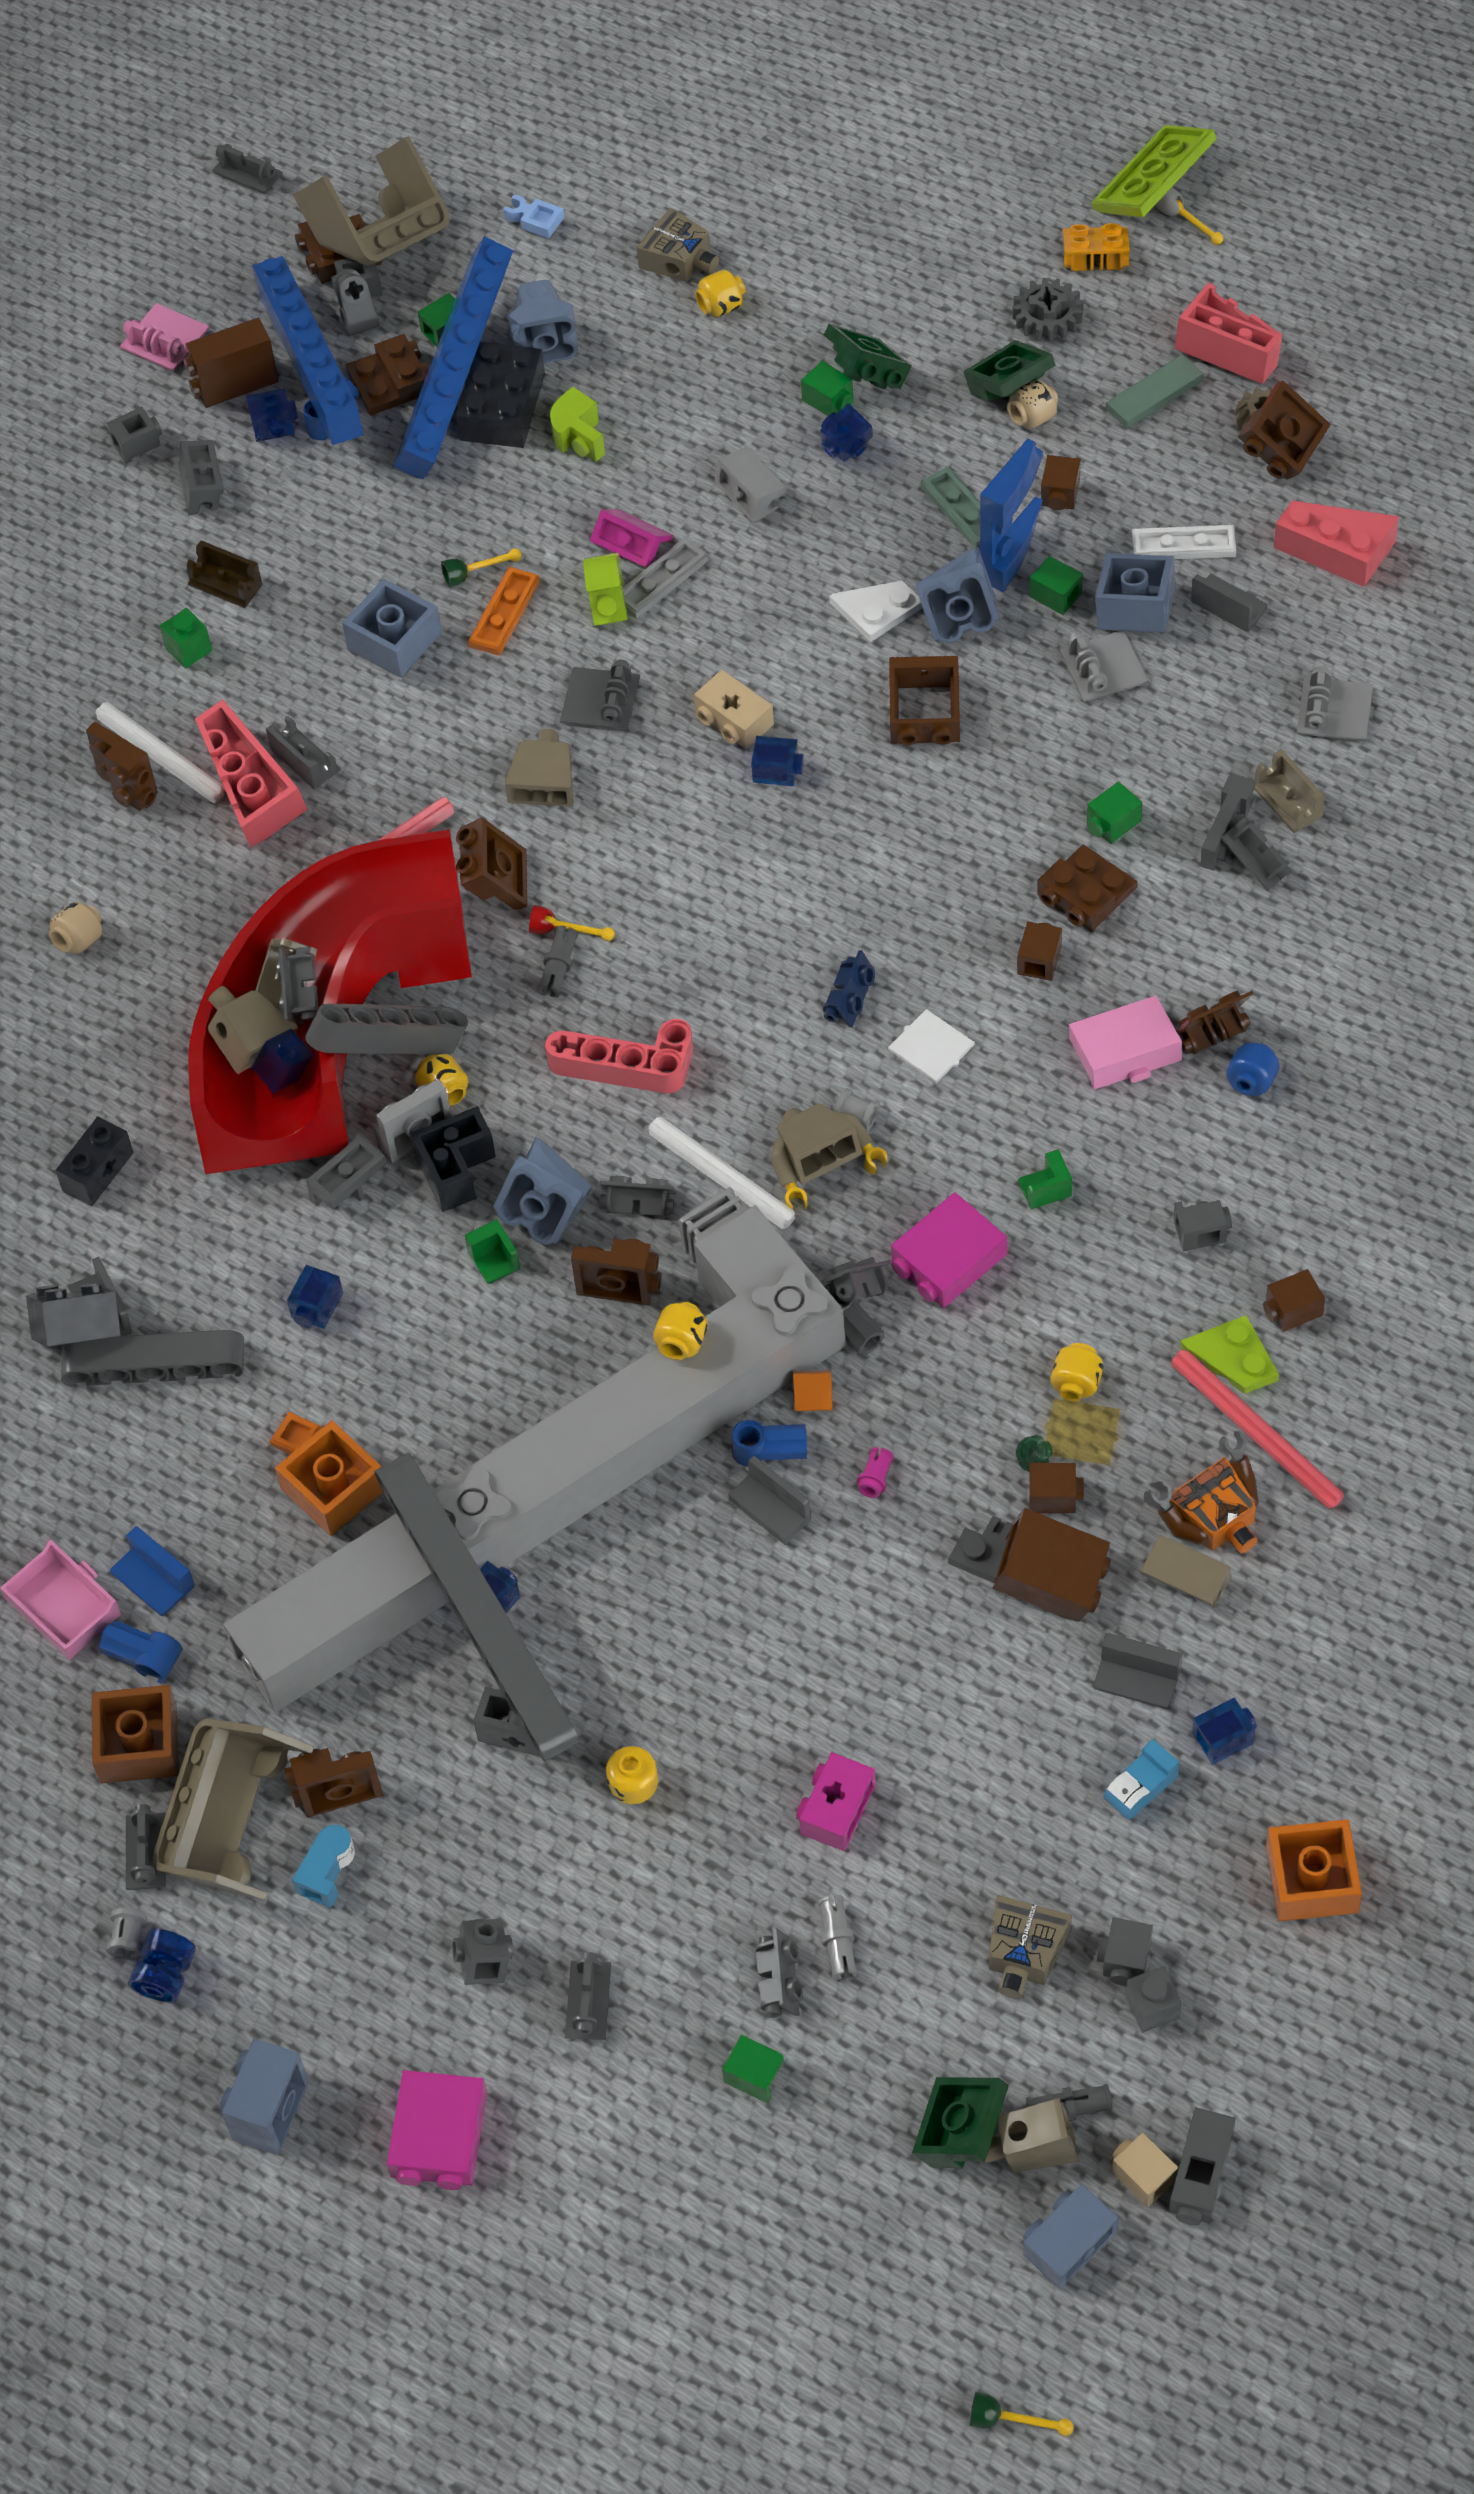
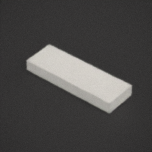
(1186, 541)

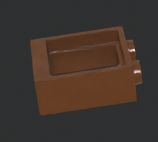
(908, 673)

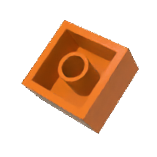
(330, 1478)
(1313, 1870)

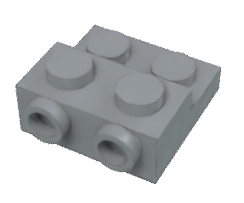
(416, 1111)

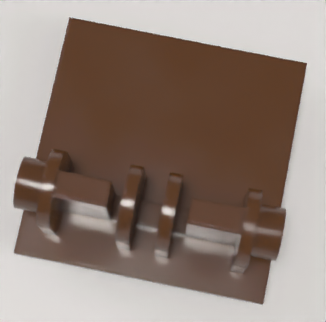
(1223, 1017)

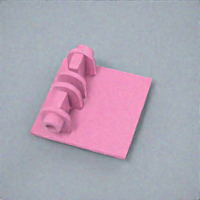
(162, 336)

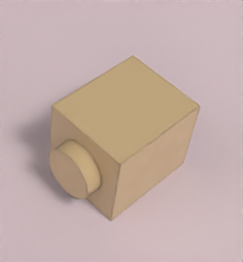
(1143, 2169)

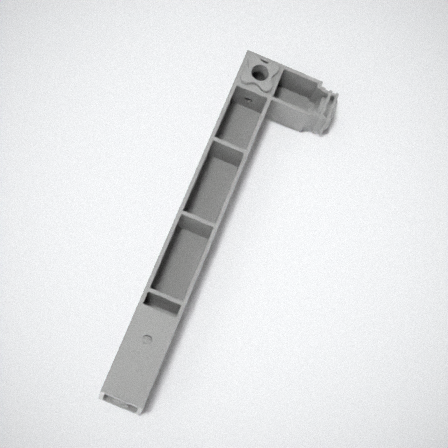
(767, 1325)

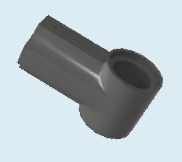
(860, 1329)

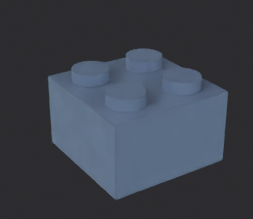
(1135, 592)
(392, 627)
(264, 2096)

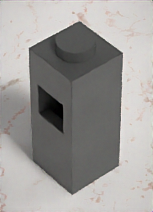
(1201, 2166)

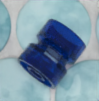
(160, 1970)

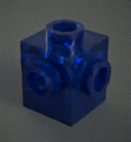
(272, 414)
(845, 434)

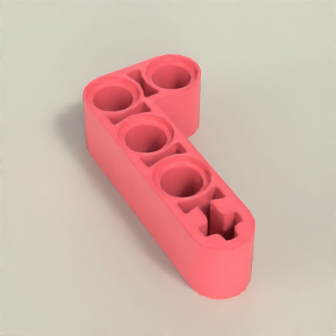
(565, 1048)

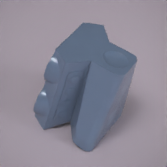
(543, 322)
(959, 598)
(542, 1194)

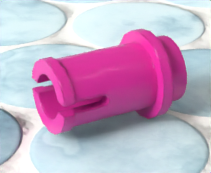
(873, 1478)

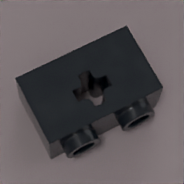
(94, 1161)

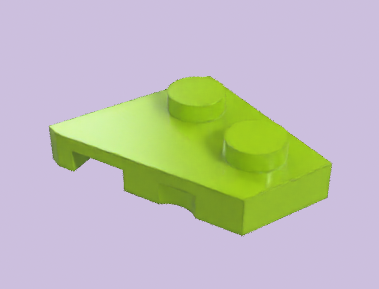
(1234, 1353)

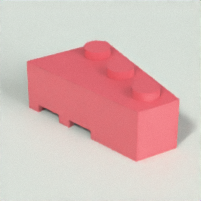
(1228, 337)
(1336, 538)

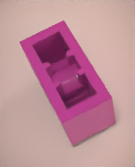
(836, 1822)

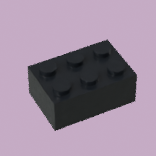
(500, 395)

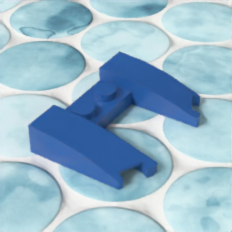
(1001, 541)

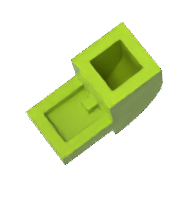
(573, 424)
(605, 588)

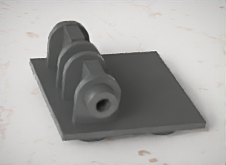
(601, 697)

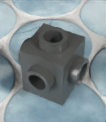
(483, 1951)

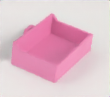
(1126, 1042)
(61, 1600)

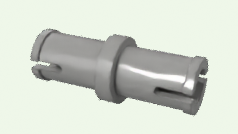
(837, 1937)

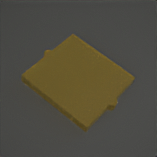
(1082, 1431)

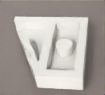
(877, 607)

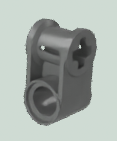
(355, 306)

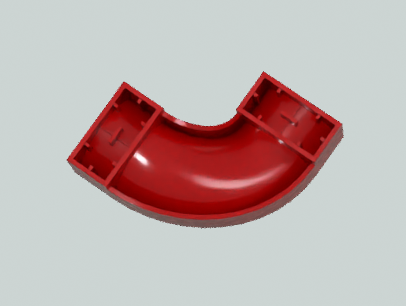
(367, 916)

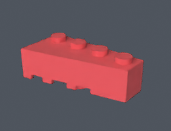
(252, 779)

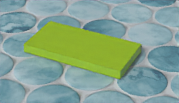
(1154, 170)

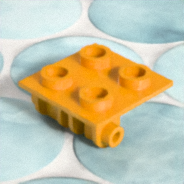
(1108, 240)

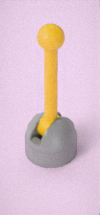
(1173, 204)

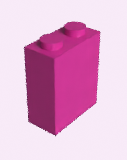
(948, 1250)
(437, 2129)

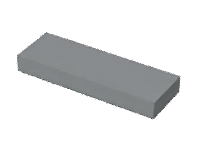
(662, 576)

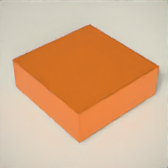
(812, 1390)
(293, 1433)

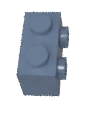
(1069, 2235)

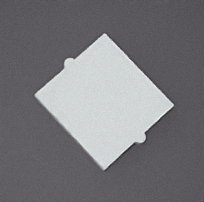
(931, 1046)

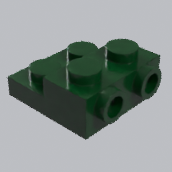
(867, 358)
(1007, 370)
(959, 2121)

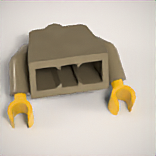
(816, 1143)

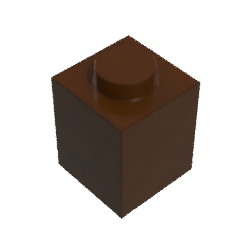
(1060, 482)
(1039, 950)
(1294, 1300)
(1054, 1487)

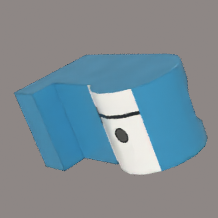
(1142, 1780)
(322, 1864)

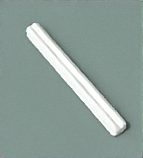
(161, 752)
(721, 1172)

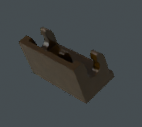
(224, 574)

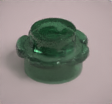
(1028, 1446)

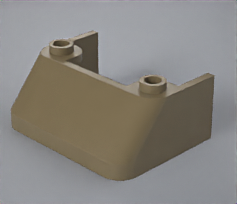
(409, 205)
(215, 1801)

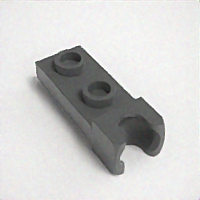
(1235, 805)

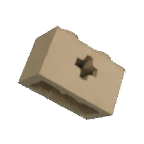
(733, 709)

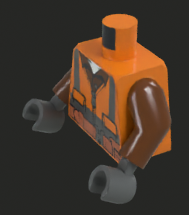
(1214, 1503)

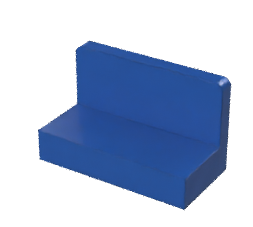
(152, 1573)

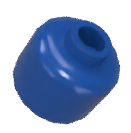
(1252, 1069)

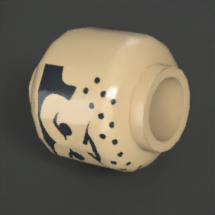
(1033, 404)
(75, 928)

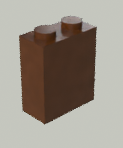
(230, 363)
(1052, 1566)

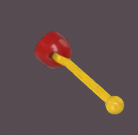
(544, 921)

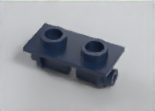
(854, 978)

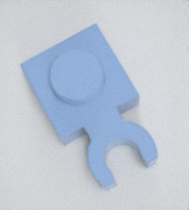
(537, 217)

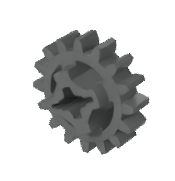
(1047, 309)

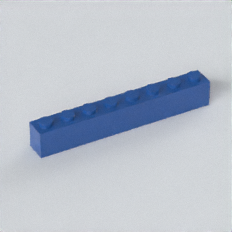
(308, 350)
(453, 358)

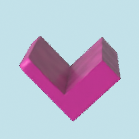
(628, 536)

